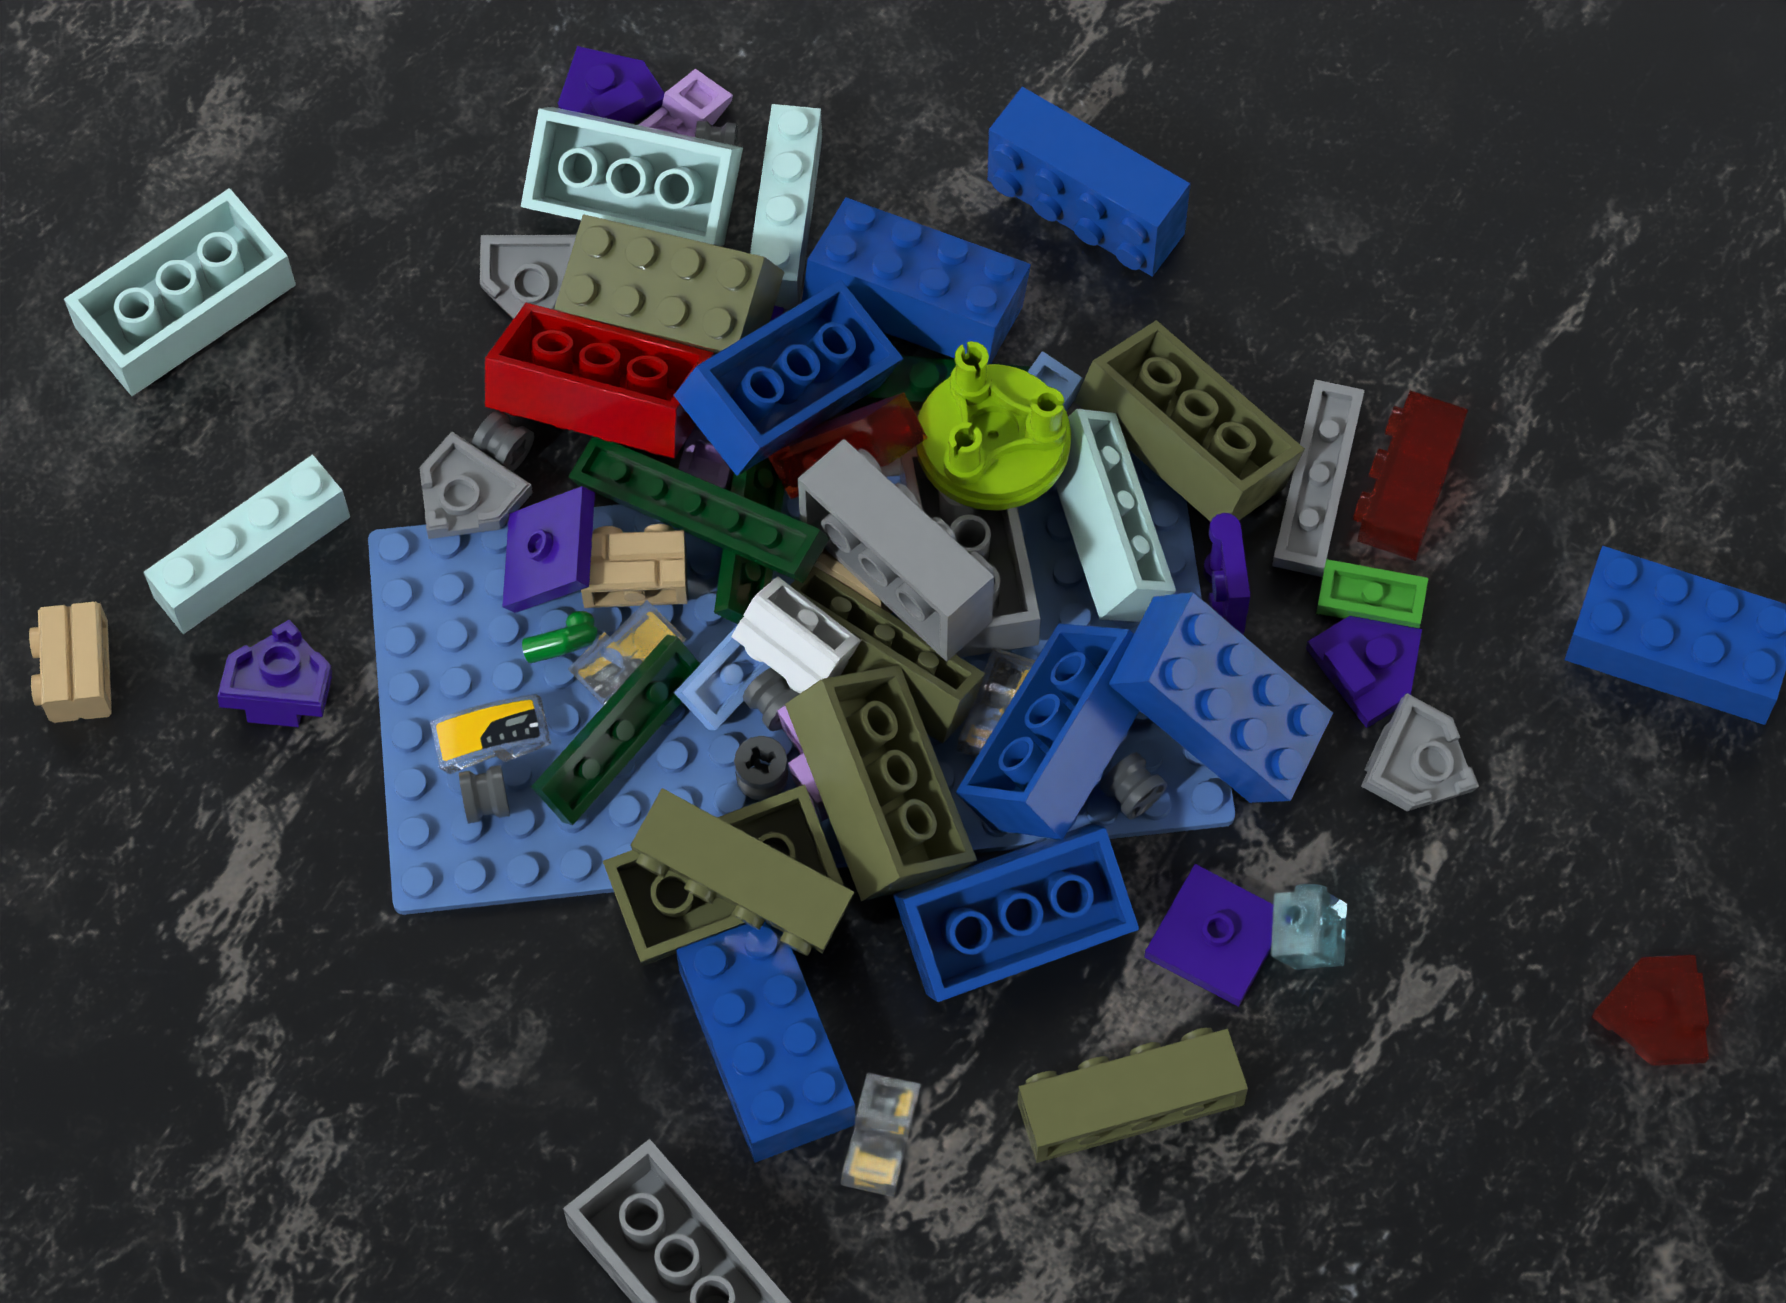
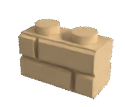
(637, 567)
(72, 662)

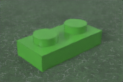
(1371, 594)

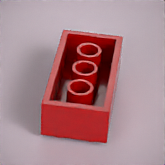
(592, 379)

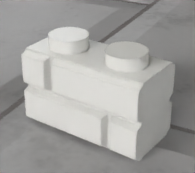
(794, 636)

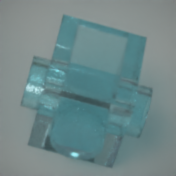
(1309, 928)

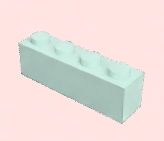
(788, 194)
(1111, 519)
(247, 544)

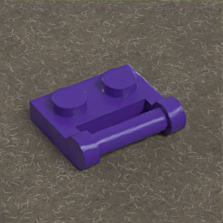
(1227, 571)

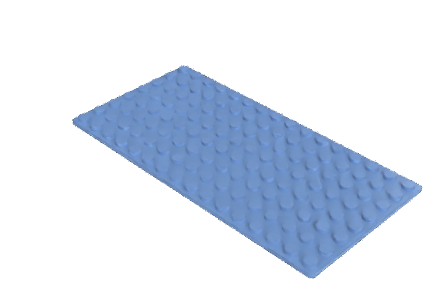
(455, 647)

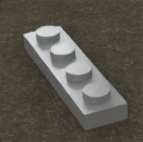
(1318, 478)

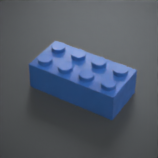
(1087, 182)
(919, 279)
(788, 377)
(1682, 635)
(1221, 698)
(1053, 736)
(1016, 912)
(766, 1039)

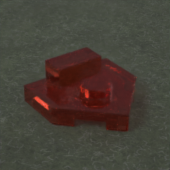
(1660, 1010)

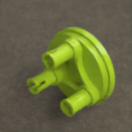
(993, 434)

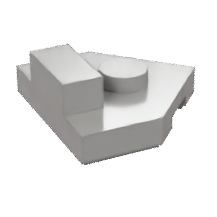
(524, 269)
(468, 490)
(1418, 758)

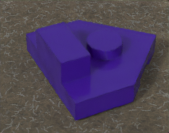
(610, 87)
(1368, 663)
(276, 679)

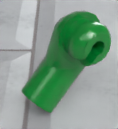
(556, 643)

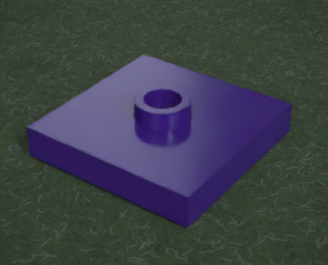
(548, 549)
(1214, 935)

